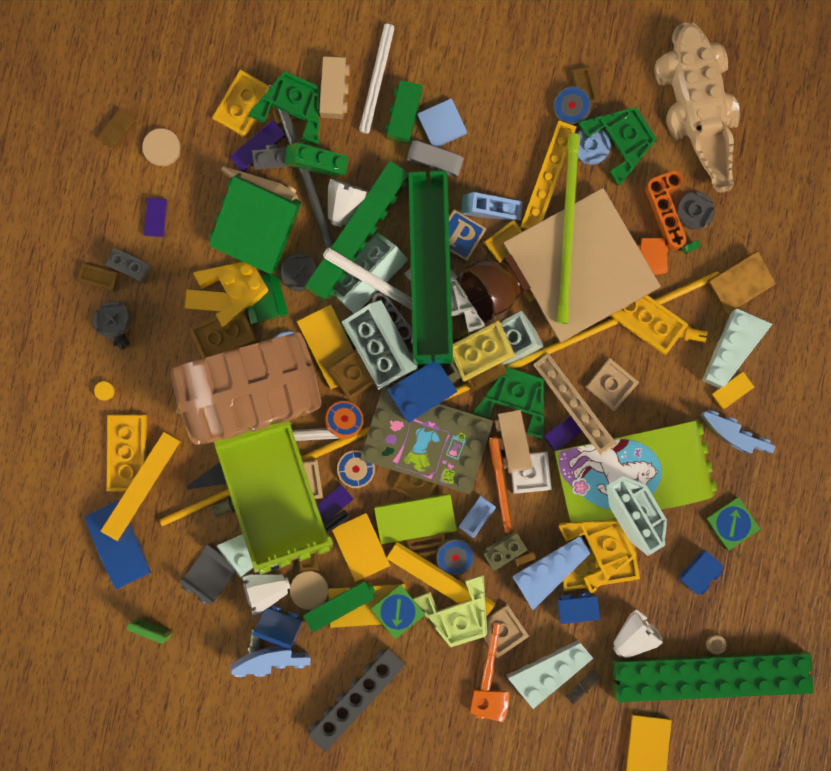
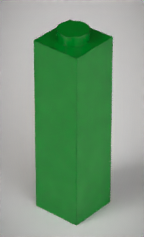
(339, 605)

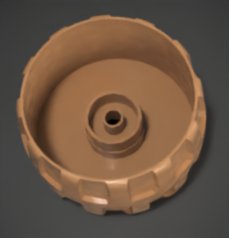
(246, 389)

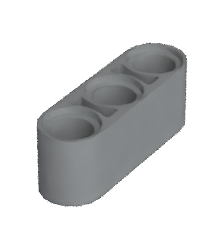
(435, 158)
(400, 322)

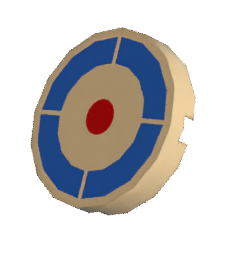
(354, 471)

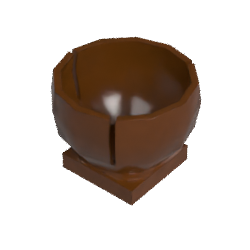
(499, 281)

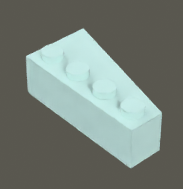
(734, 346)
(237, 554)
(548, 673)

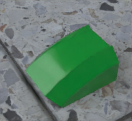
(271, 305)

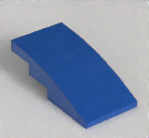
(121, 558)

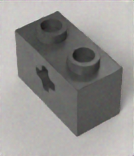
(129, 265)

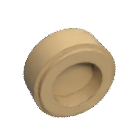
(716, 644)

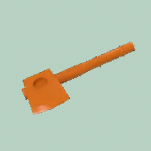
(655, 254)
(496, 460)
(486, 701)

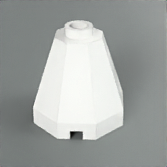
(343, 201)
(264, 590)
(636, 636)

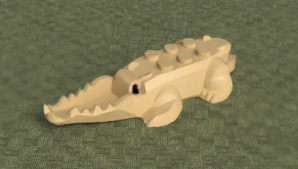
(697, 81)

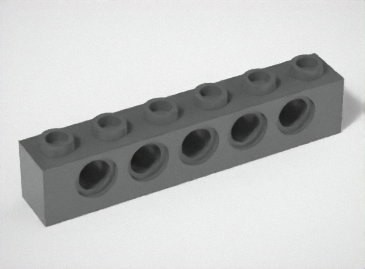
(325, 738)

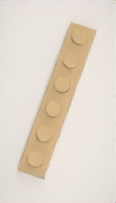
(575, 404)

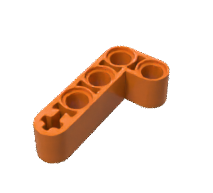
(668, 213)

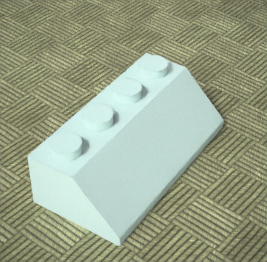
(380, 259)

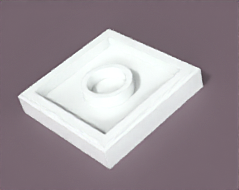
(535, 479)

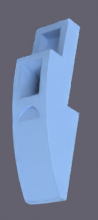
(728, 431)
(260, 662)

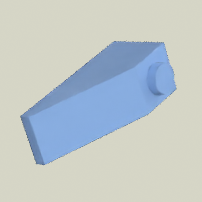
(491, 207)

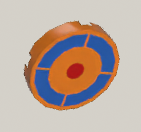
(344, 419)

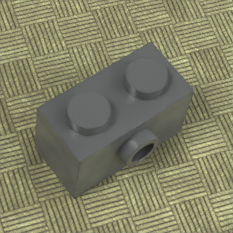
(269, 157)

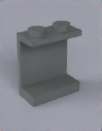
(208, 575)

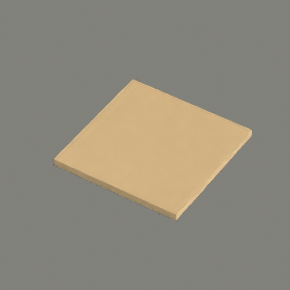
(605, 265)

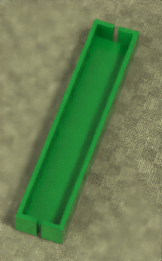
(430, 268)
(712, 676)

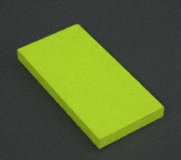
(415, 518)

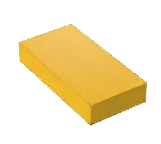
(733, 390)

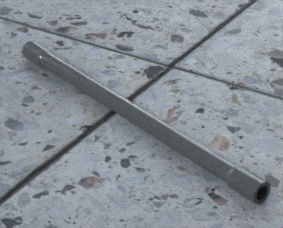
(308, 183)

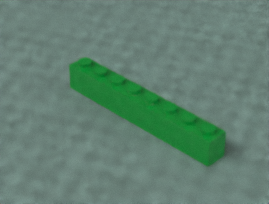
(358, 228)

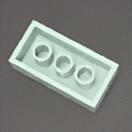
(379, 344)

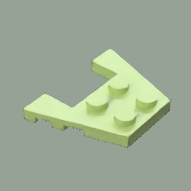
(461, 621)

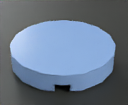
(594, 148)

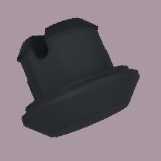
(121, 341)

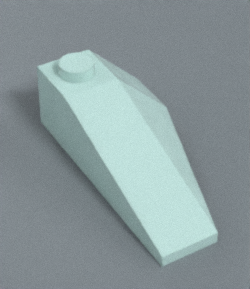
(521, 336)

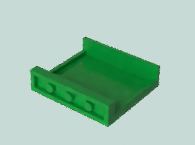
(253, 224)

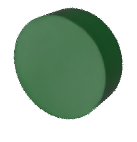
(691, 246)

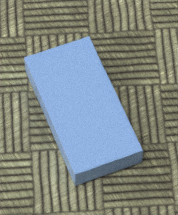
(477, 516)

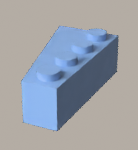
(548, 572)

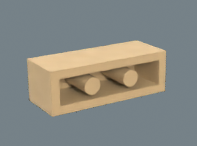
(334, 87)
(513, 442)

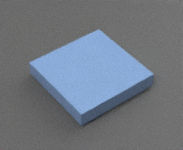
(442, 123)

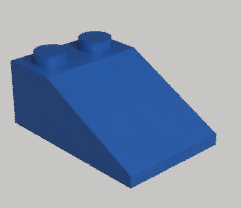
(422, 391)
(278, 626)

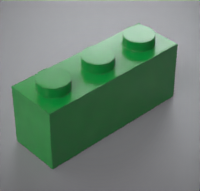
(403, 112)
(316, 160)

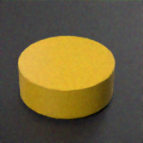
(104, 391)

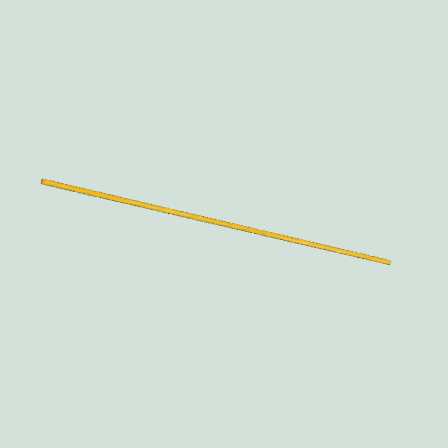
(462, 388)

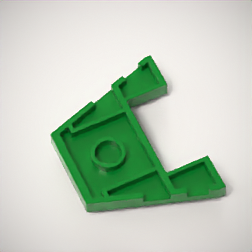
(295, 98)
(628, 133)
(518, 392)

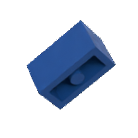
(701, 572)
(578, 608)

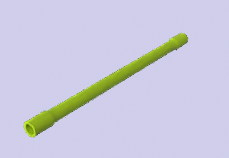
(563, 307)

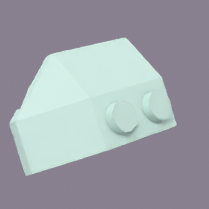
(637, 514)

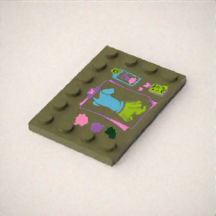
(435, 447)

